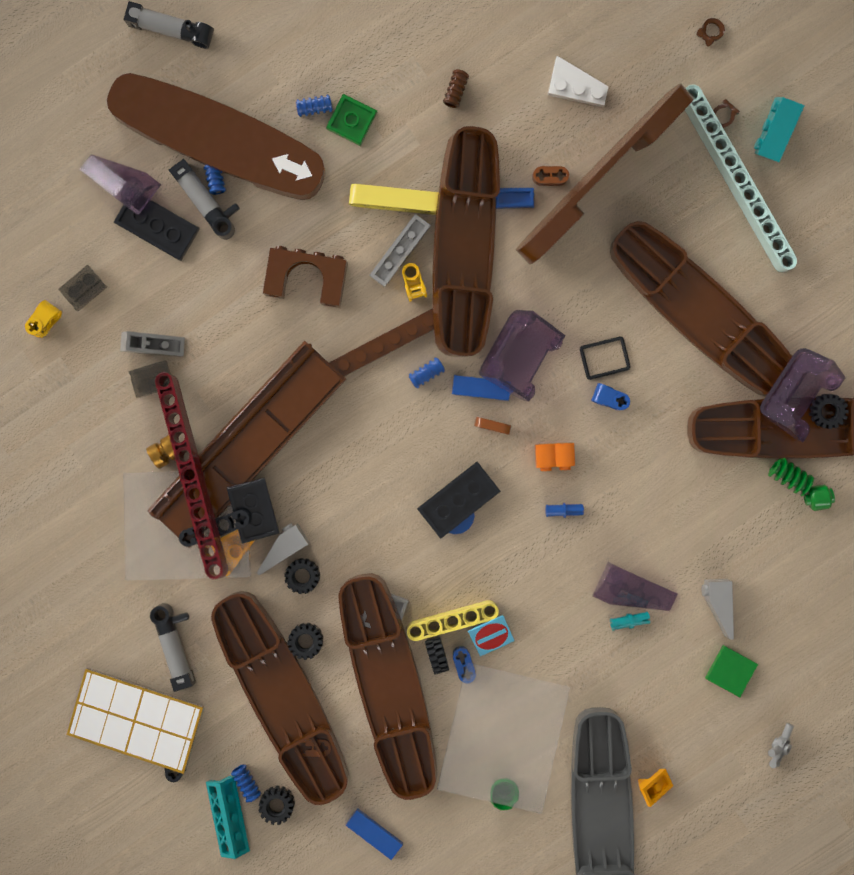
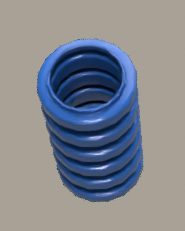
(314, 105)
(215, 180)
(427, 372)
(246, 783)

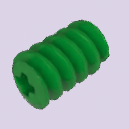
(792, 475)

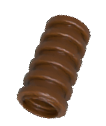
(456, 88)

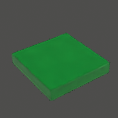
(351, 120)
(731, 671)

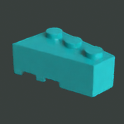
(778, 128)

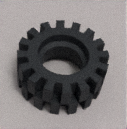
(840, 411)
(302, 587)
(305, 652)
(437, 655)
(268, 813)

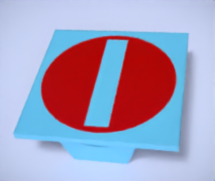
(491, 635)

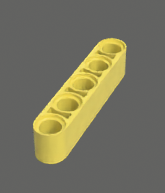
(393, 199)
(445, 627)

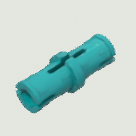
(630, 621)

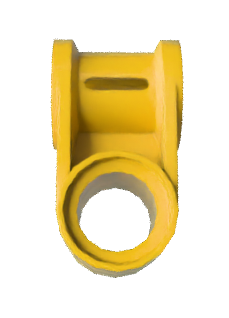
(414, 283)
(44, 318)

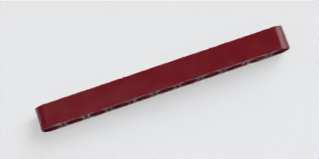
(197, 482)

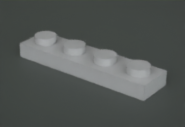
(400, 250)

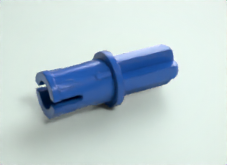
(564, 510)

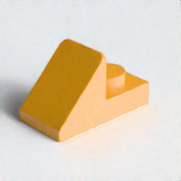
(655, 786)

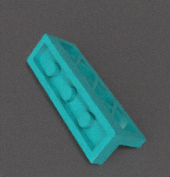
(230, 817)

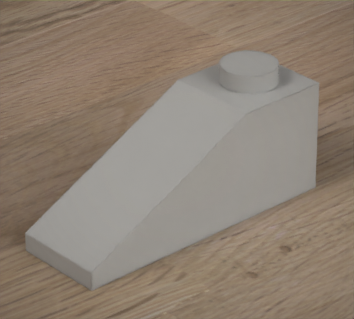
(152, 344)
(286, 544)
(719, 598)

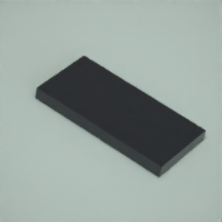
(159, 228)
(458, 499)

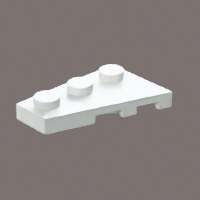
(575, 85)

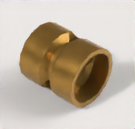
(161, 453)

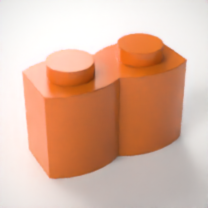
(554, 455)

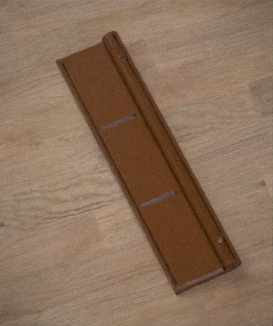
(254, 435)

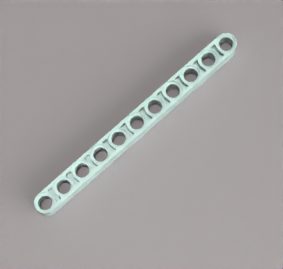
(746, 185)

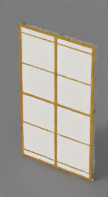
(135, 720)

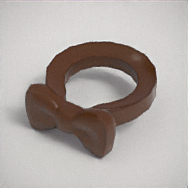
(709, 40)
(734, 111)

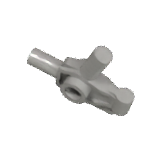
(780, 746)

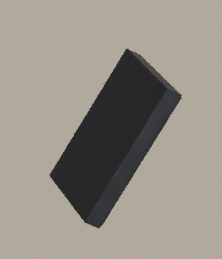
(256, 499)

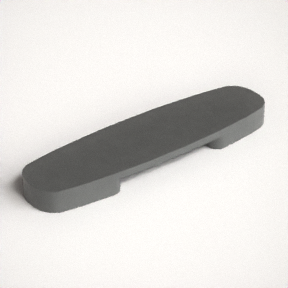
(601, 795)

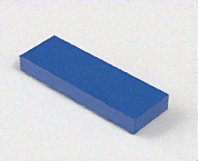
(478, 388)
(374, 834)

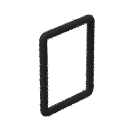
(609, 372)

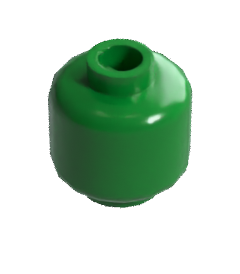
(819, 497)

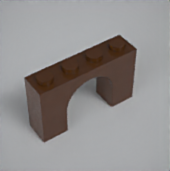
(283, 261)

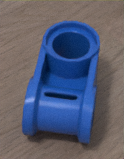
(607, 397)

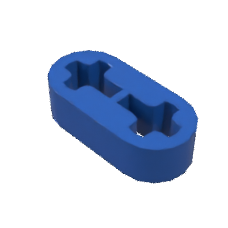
(459, 666)

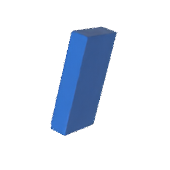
(515, 198)

